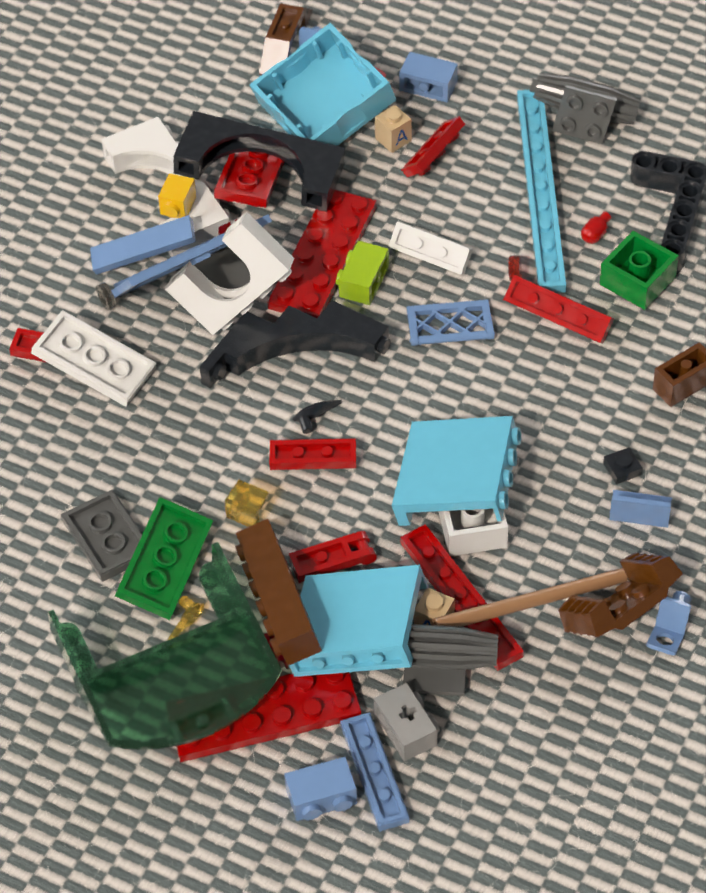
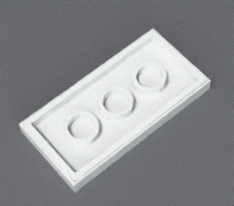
(94, 358)

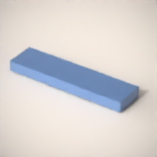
(142, 244)
(374, 772)

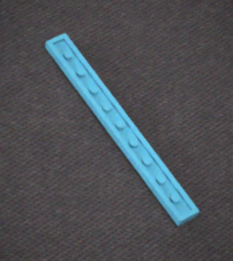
(541, 193)

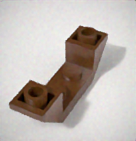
(282, 34)

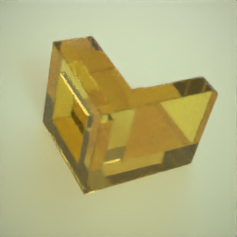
(245, 503)

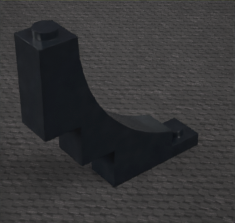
(258, 340)

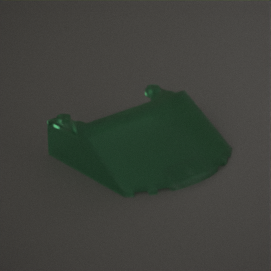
(183, 684)

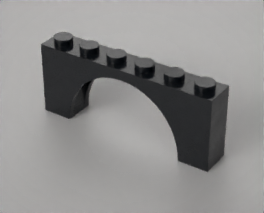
(214, 137)

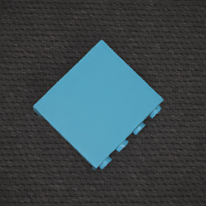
(457, 466)
(361, 619)

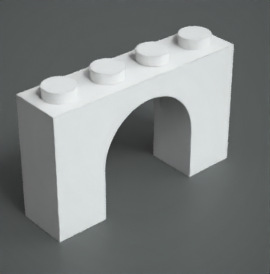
(218, 306)

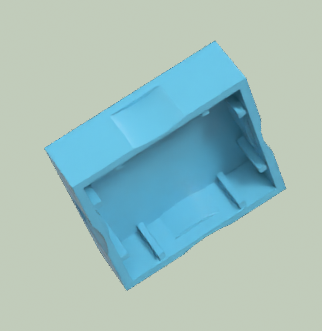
(323, 89)

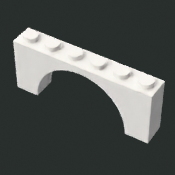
(153, 147)

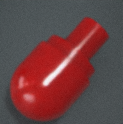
(595, 228)

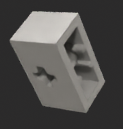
(406, 721)

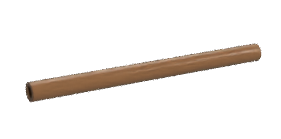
(532, 599)

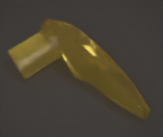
(191, 613)

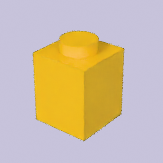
(177, 196)

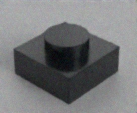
(622, 465)

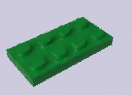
(164, 558)

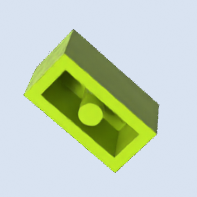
(363, 272)

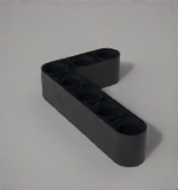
(675, 176)

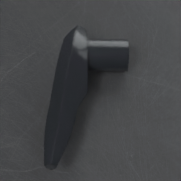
(313, 411)

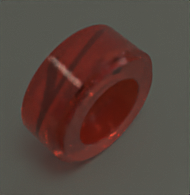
(514, 266)

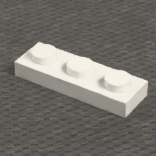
(430, 248)

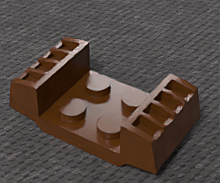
(648, 585)

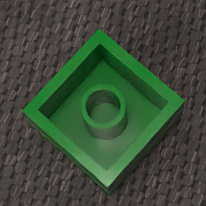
(638, 270)

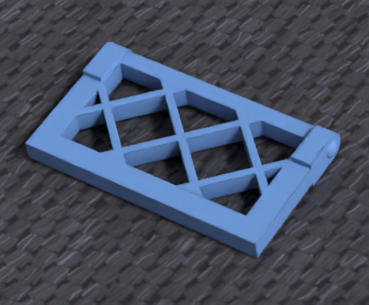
(436, 311)

